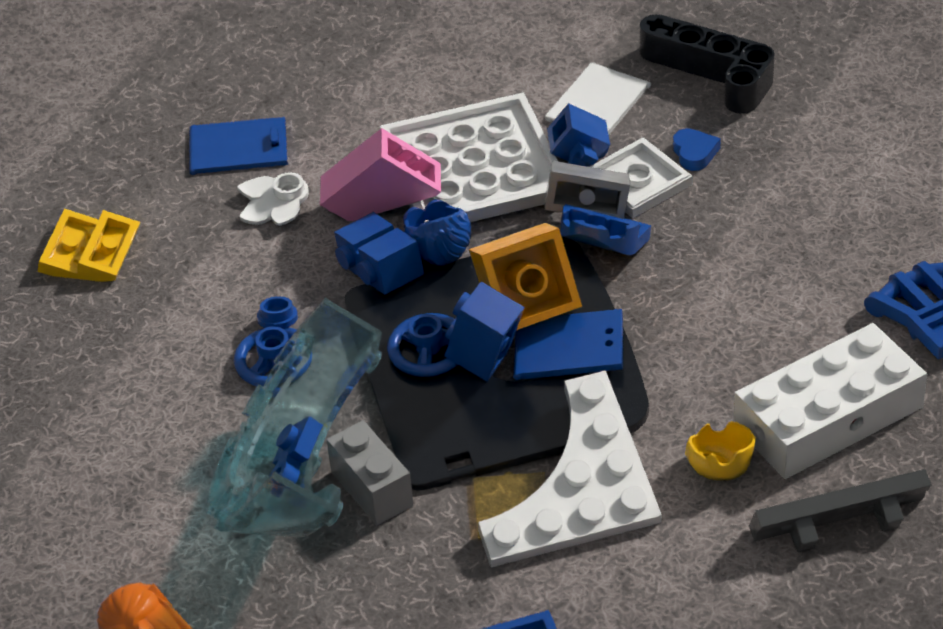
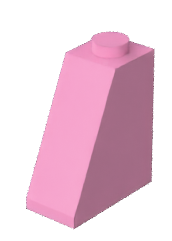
(379, 178)

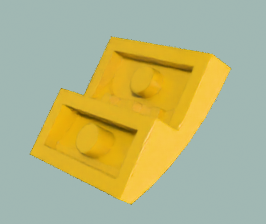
(88, 246)

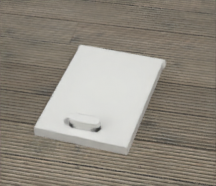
(602, 93)

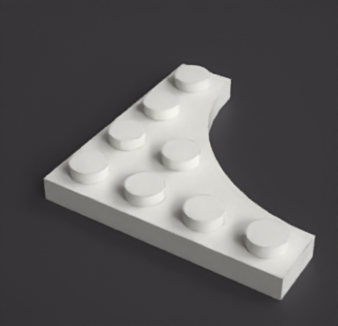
(590, 493)

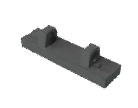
(803, 515)

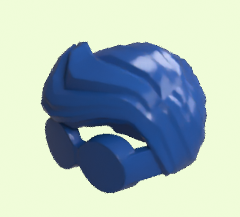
(445, 234)

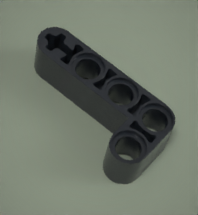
(737, 62)

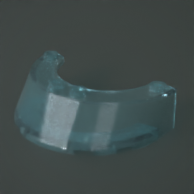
(309, 379)

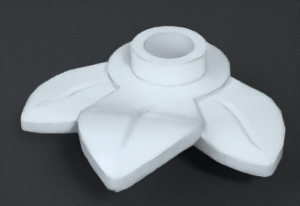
(273, 198)

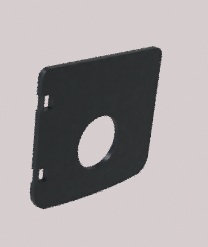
(461, 414)

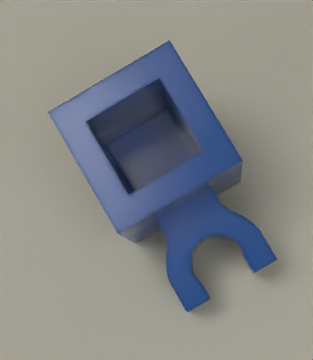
(578, 136)

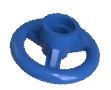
(428, 336)
(268, 343)

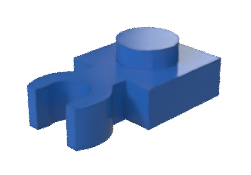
(295, 447)

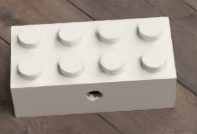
(830, 399)

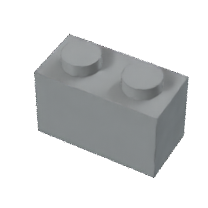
(587, 188)
(370, 472)

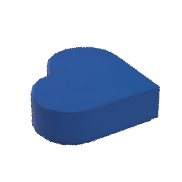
(695, 148)

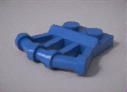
(927, 318)

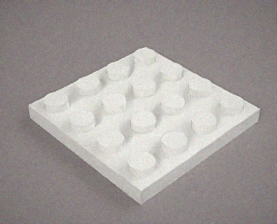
(488, 155)

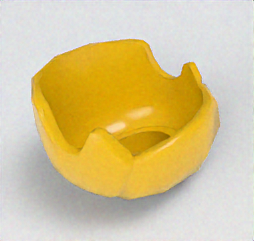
(721, 453)

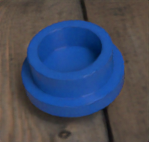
(277, 312)

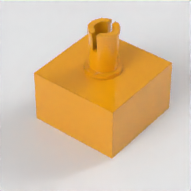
(531, 271)

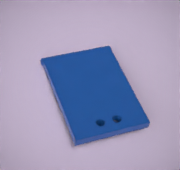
(237, 145)
(570, 345)

